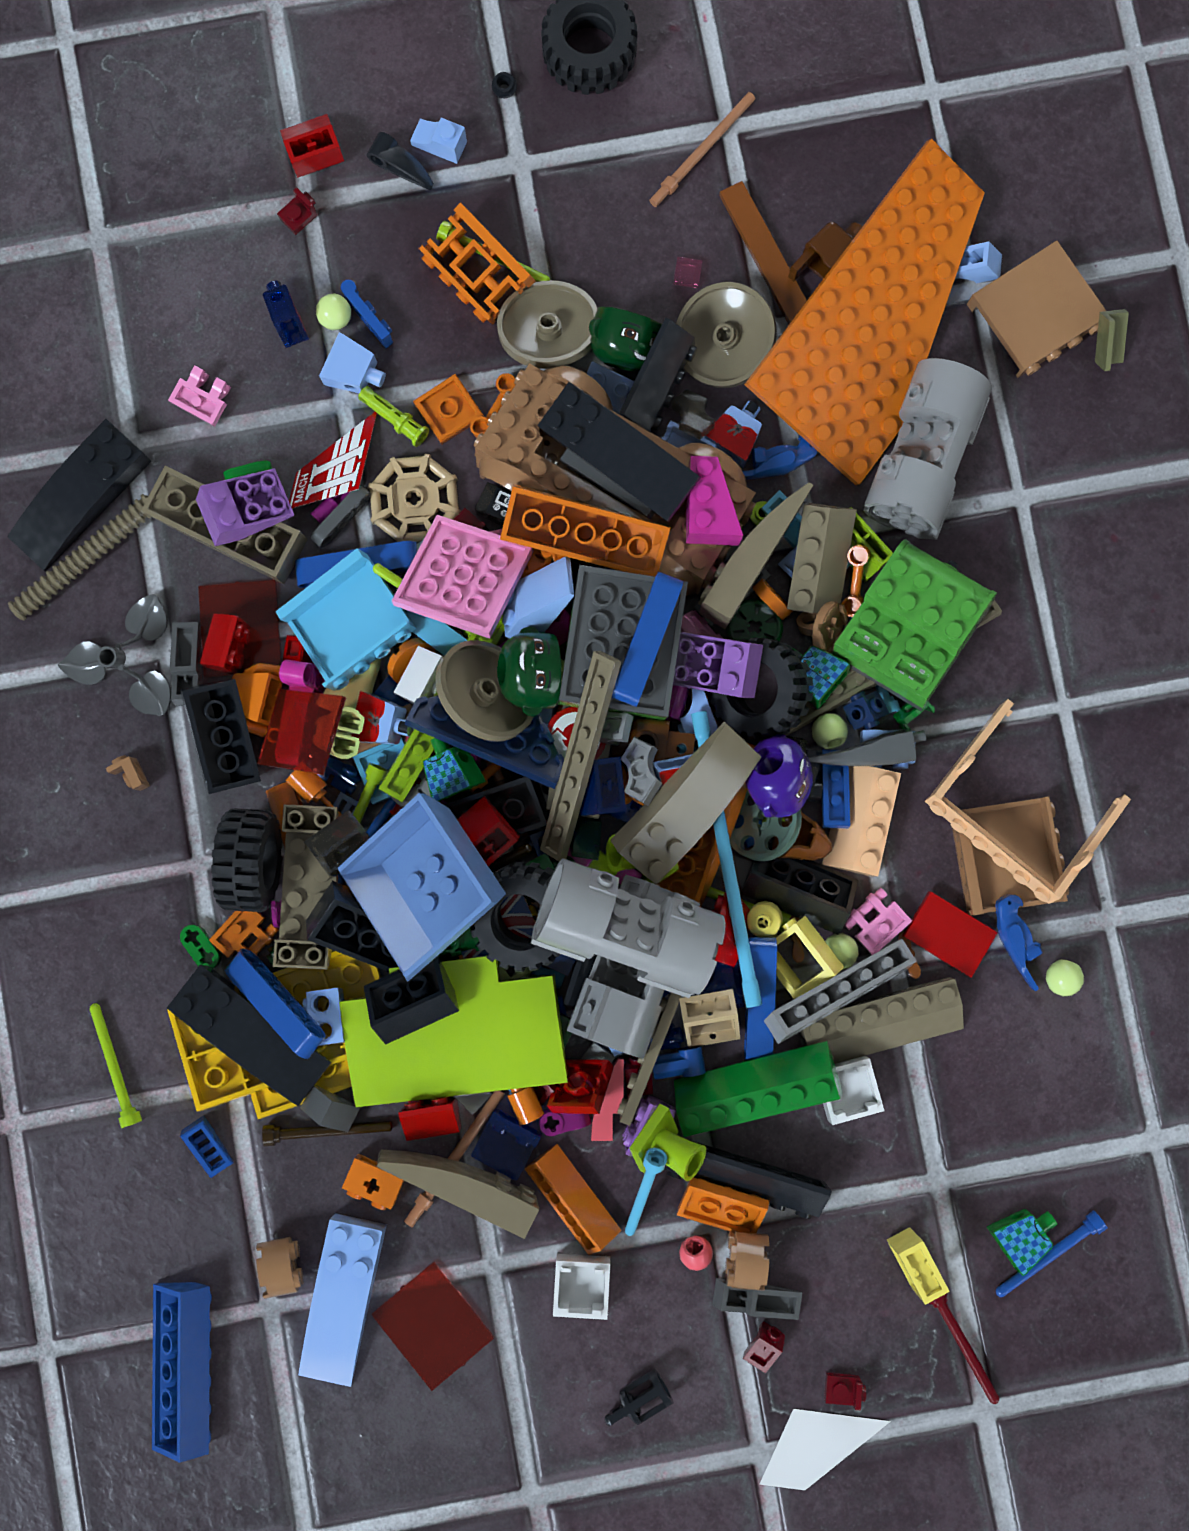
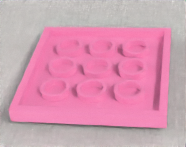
(462, 576)

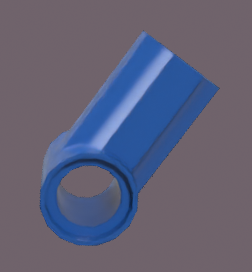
(684, 1062)

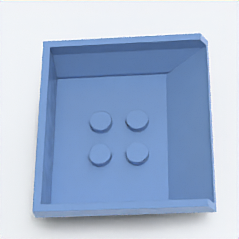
(420, 882)

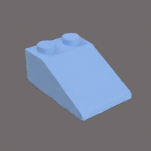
(539, 598)

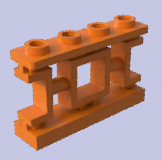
(489, 250)

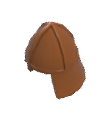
(811, 842)

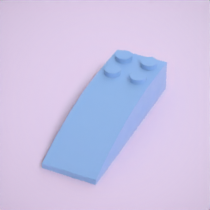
(341, 1299)

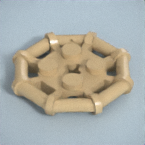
(401, 490)

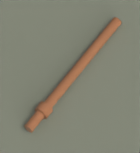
(670, 183)
(424, 1199)

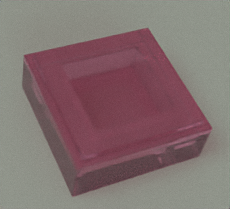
(687, 272)

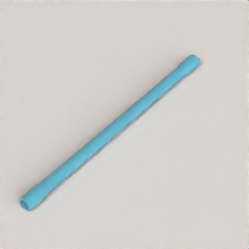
(749, 981)

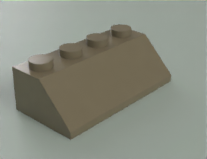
(821, 556)

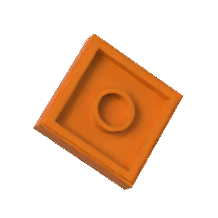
(448, 409)

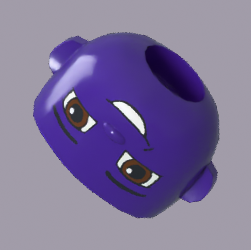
(780, 778)

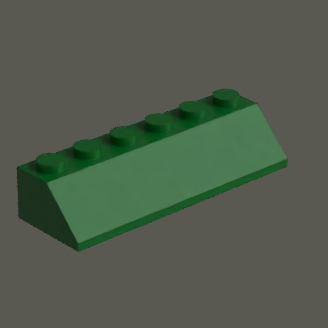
(757, 1089)

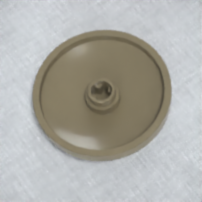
(546, 324)
(730, 332)
(472, 693)

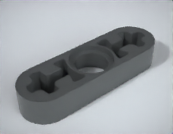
(340, 516)

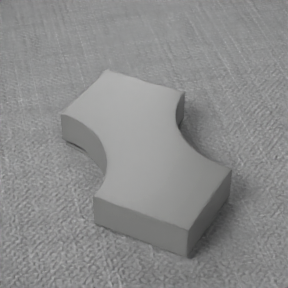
(642, 780)

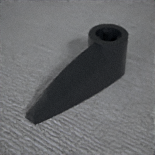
(396, 160)

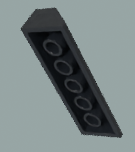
(769, 1182)

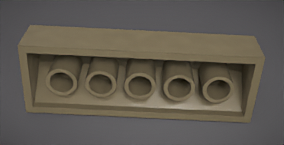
(889, 1020)

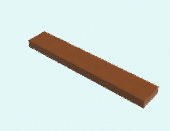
(763, 249)

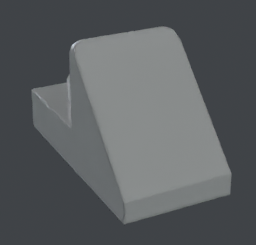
(616, 728)

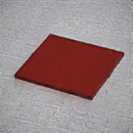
(254, 604)
(301, 731)
(432, 1326)

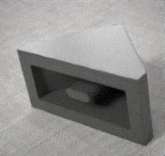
(329, 1109)

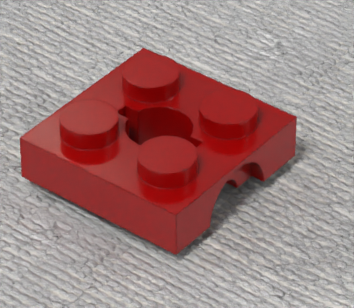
(585, 1097)

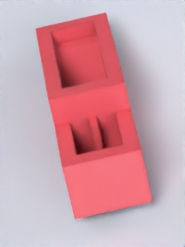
(603, 1122)

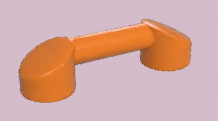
(503, 383)
(857, 556)

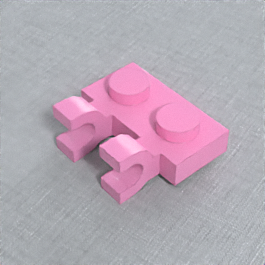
(198, 402)

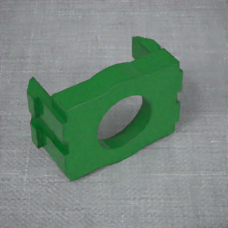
(903, 717)

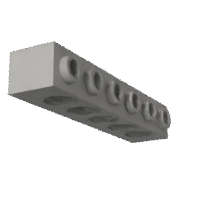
(839, 991)

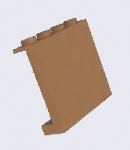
(1039, 308)
(1028, 833)

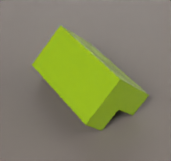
(879, 551)

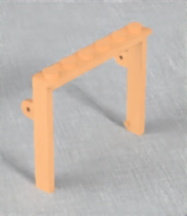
(1000, 854)

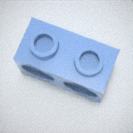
(331, 1015)

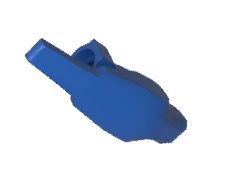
(779, 459)
(1016, 935)

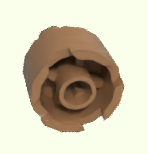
(747, 1261)
(278, 1267)

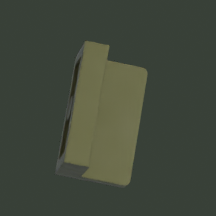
(1111, 338)

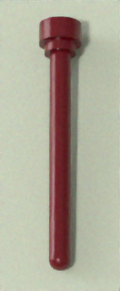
(965, 1347)

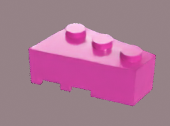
(710, 507)

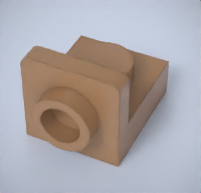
(133, 775)

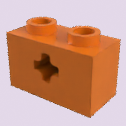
(358, 1183)

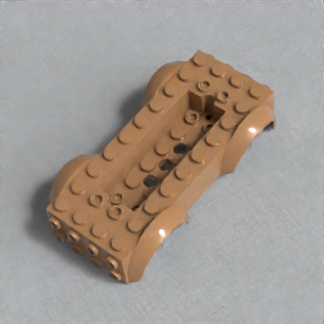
(524, 455)

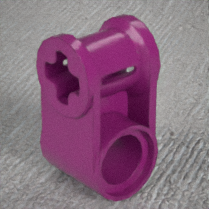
(566, 1122)

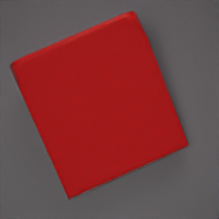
(295, 651)

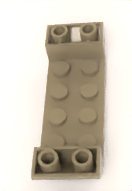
(302, 888)

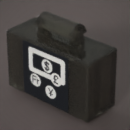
(493, 503)

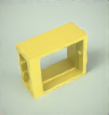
(817, 947)
(918, 1265)

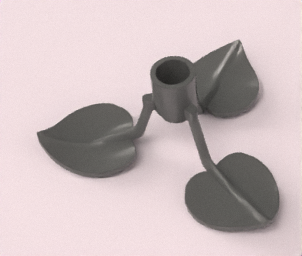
(88, 660)

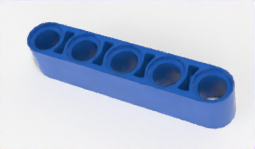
(393, 556)
(647, 639)
(275, 1003)
(758, 1038)

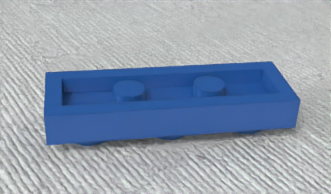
(835, 795)

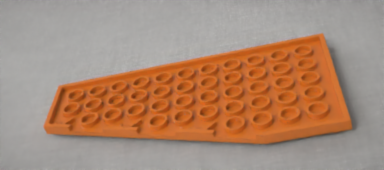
(873, 318)

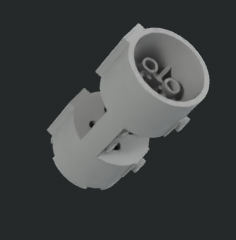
(938, 420)
(667, 942)
(612, 1003)

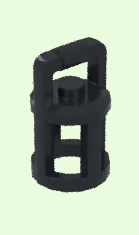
(631, 1405)

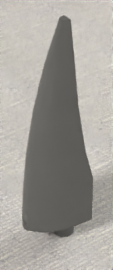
(882, 750)

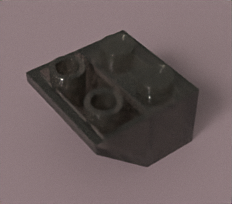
(337, 842)

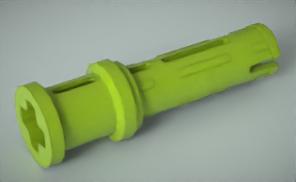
(402, 422)

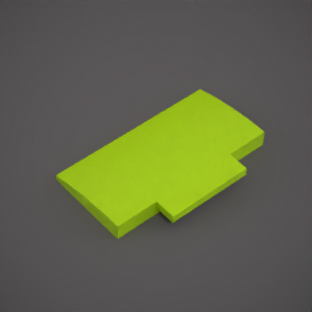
(495, 1042)

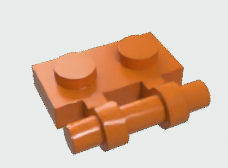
(238, 928)

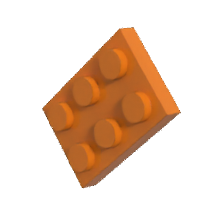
(722, 1207)

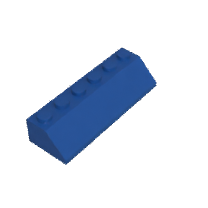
(181, 1370)

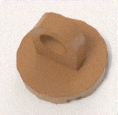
(827, 625)

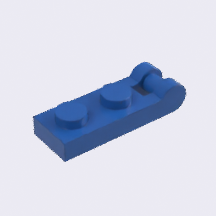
(367, 313)

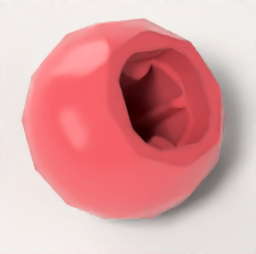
(696, 1252)

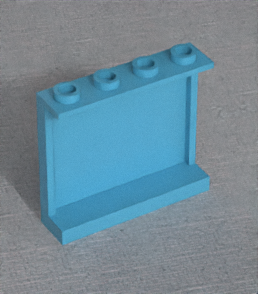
(347, 620)

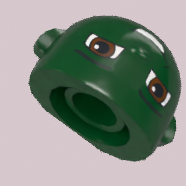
(622, 337)
(530, 670)

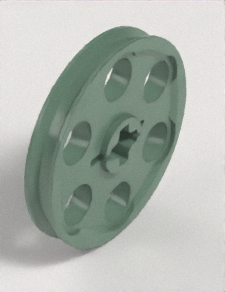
(764, 833)

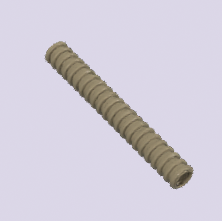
(79, 560)

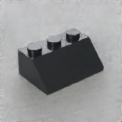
(404, 1006)

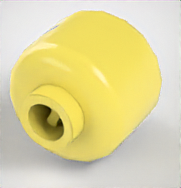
(768, 912)

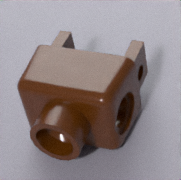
(824, 249)
(658, 733)

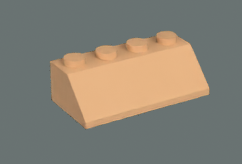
(871, 810)

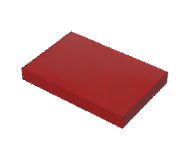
(950, 934)

